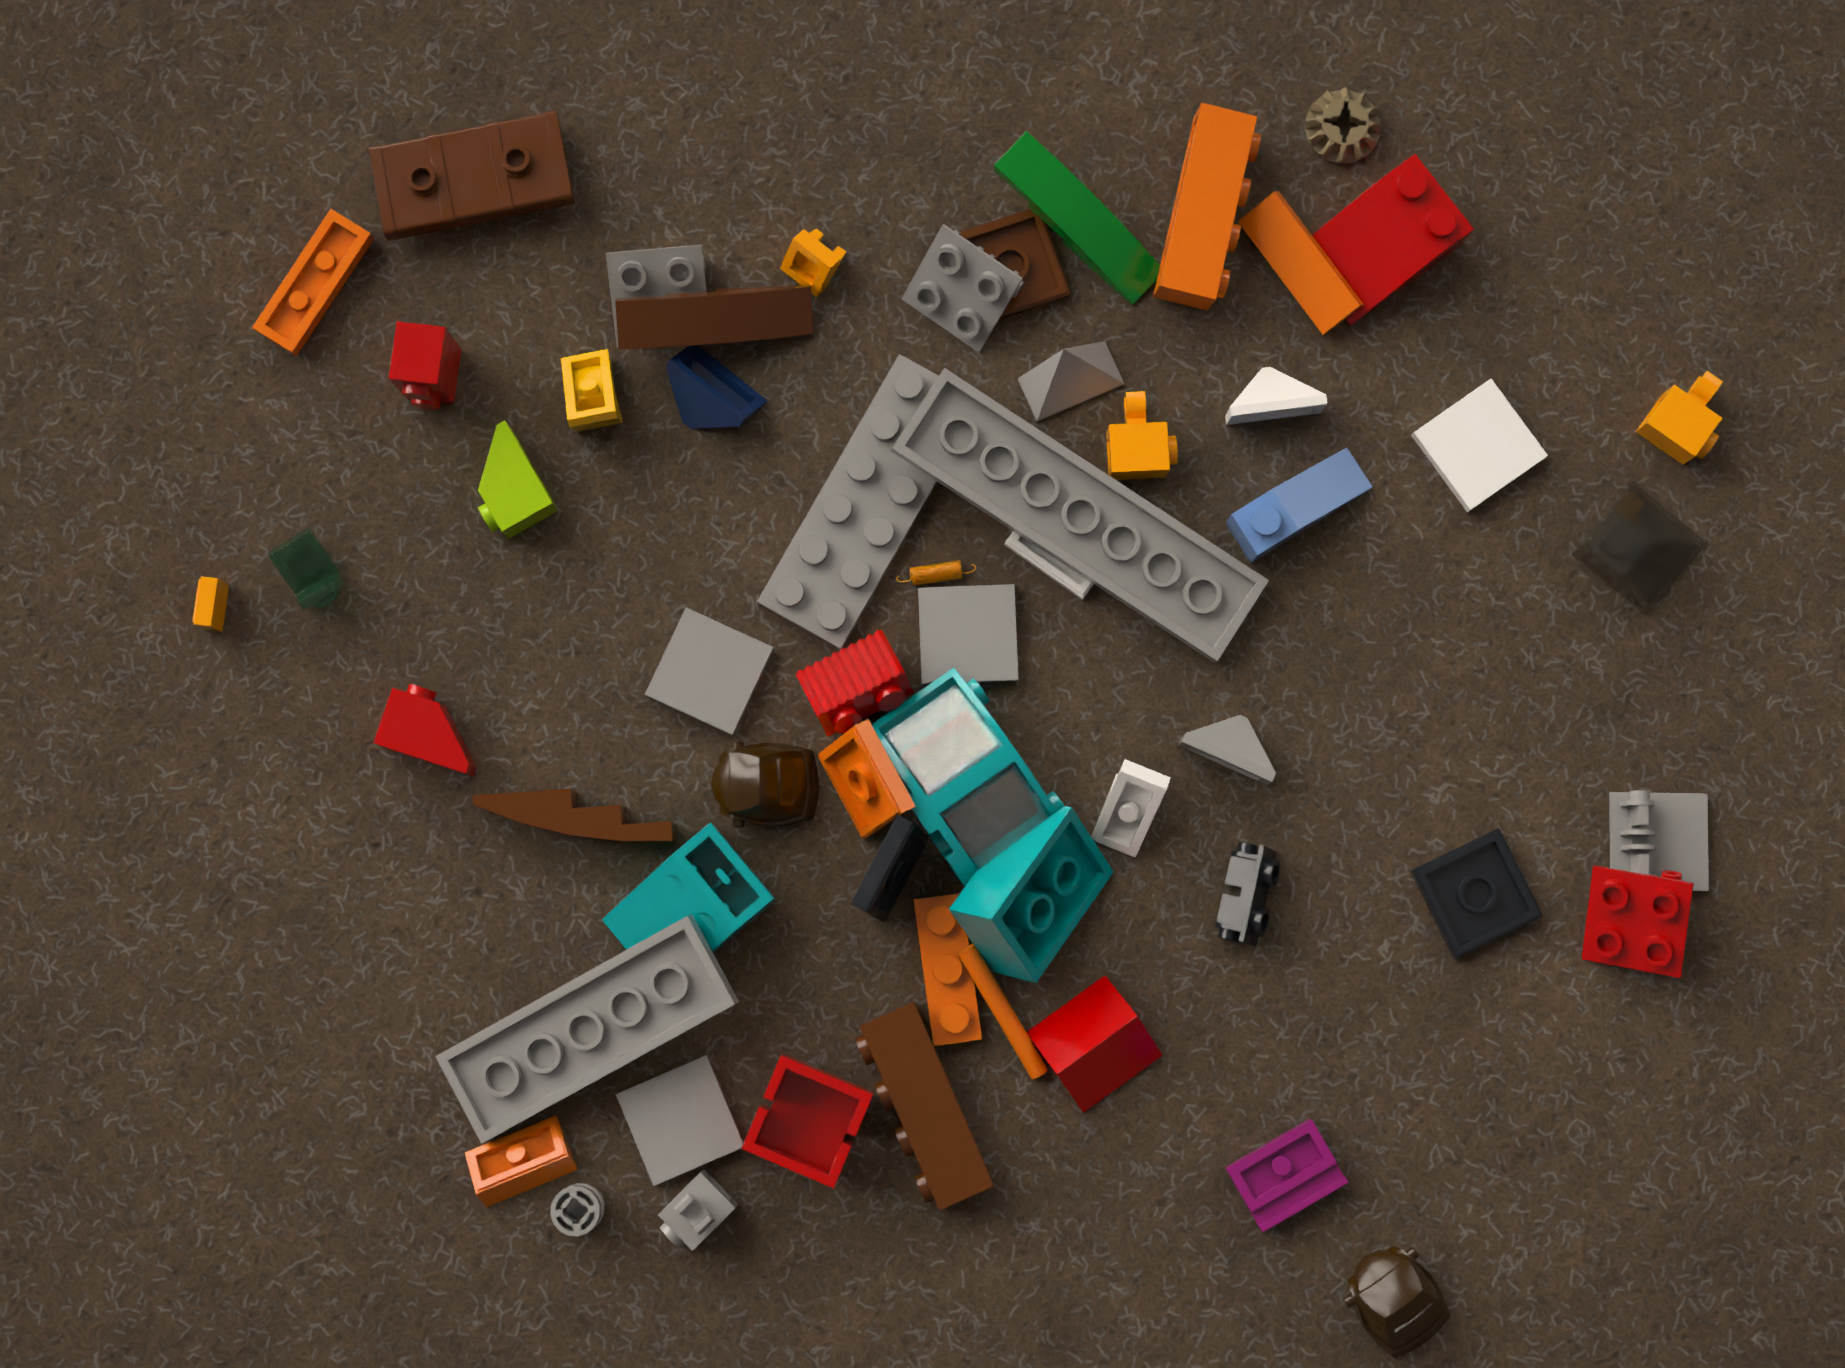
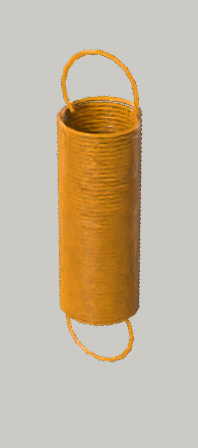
(936, 573)

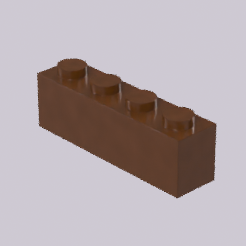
(925, 1105)

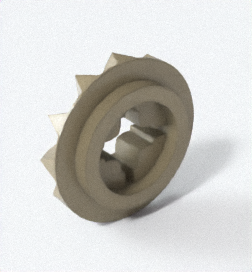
(1327, 139)

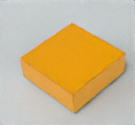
(210, 604)

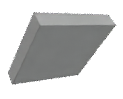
(968, 632)
(709, 671)
(680, 1120)

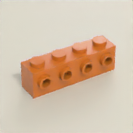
(1206, 207)

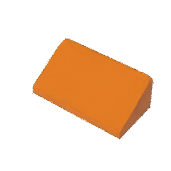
(520, 1161)

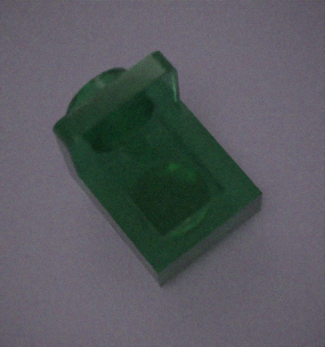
(308, 569)

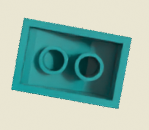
(1032, 896)

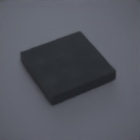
(890, 869)
(1476, 893)

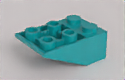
(698, 879)

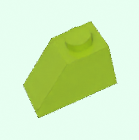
(512, 487)

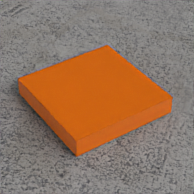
(865, 779)

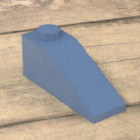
(1297, 504)

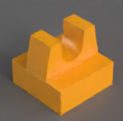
(811, 261)

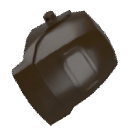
(766, 784)
(1396, 1300)

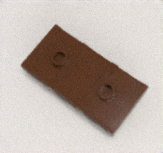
(471, 175)

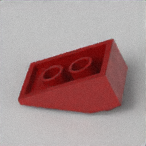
(1392, 234)

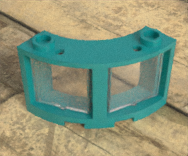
(966, 770)

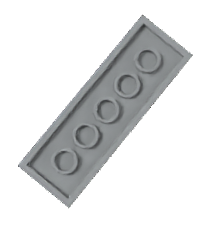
(855, 518)
(587, 1028)

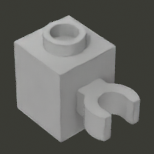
(696, 1211)

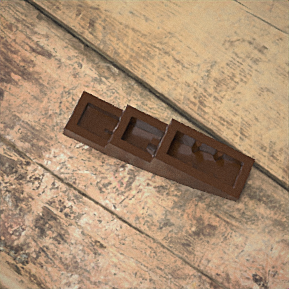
(714, 317)
(559, 813)

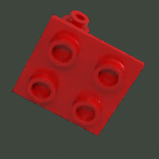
(1638, 920)

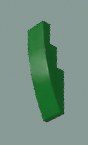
(1078, 218)

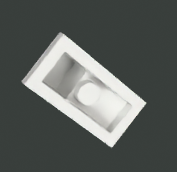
(1130, 808)

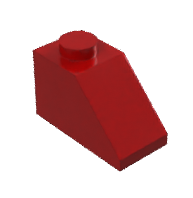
(423, 730)

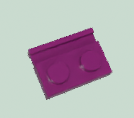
(1286, 1175)

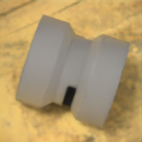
(586, 1206)

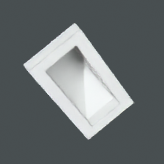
(1274, 397)

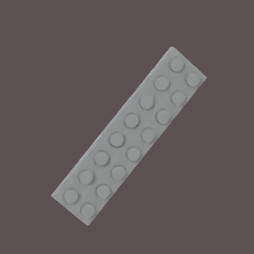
(1079, 515)

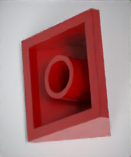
(1094, 1043)

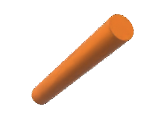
(1003, 1011)

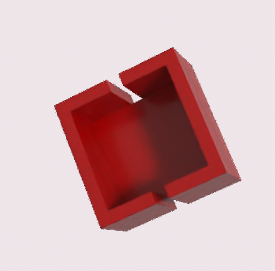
(807, 1120)

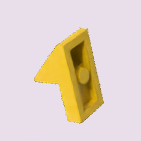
(590, 391)

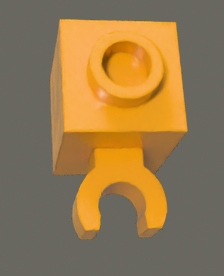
(1682, 422)
(1139, 447)

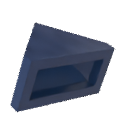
(709, 392)

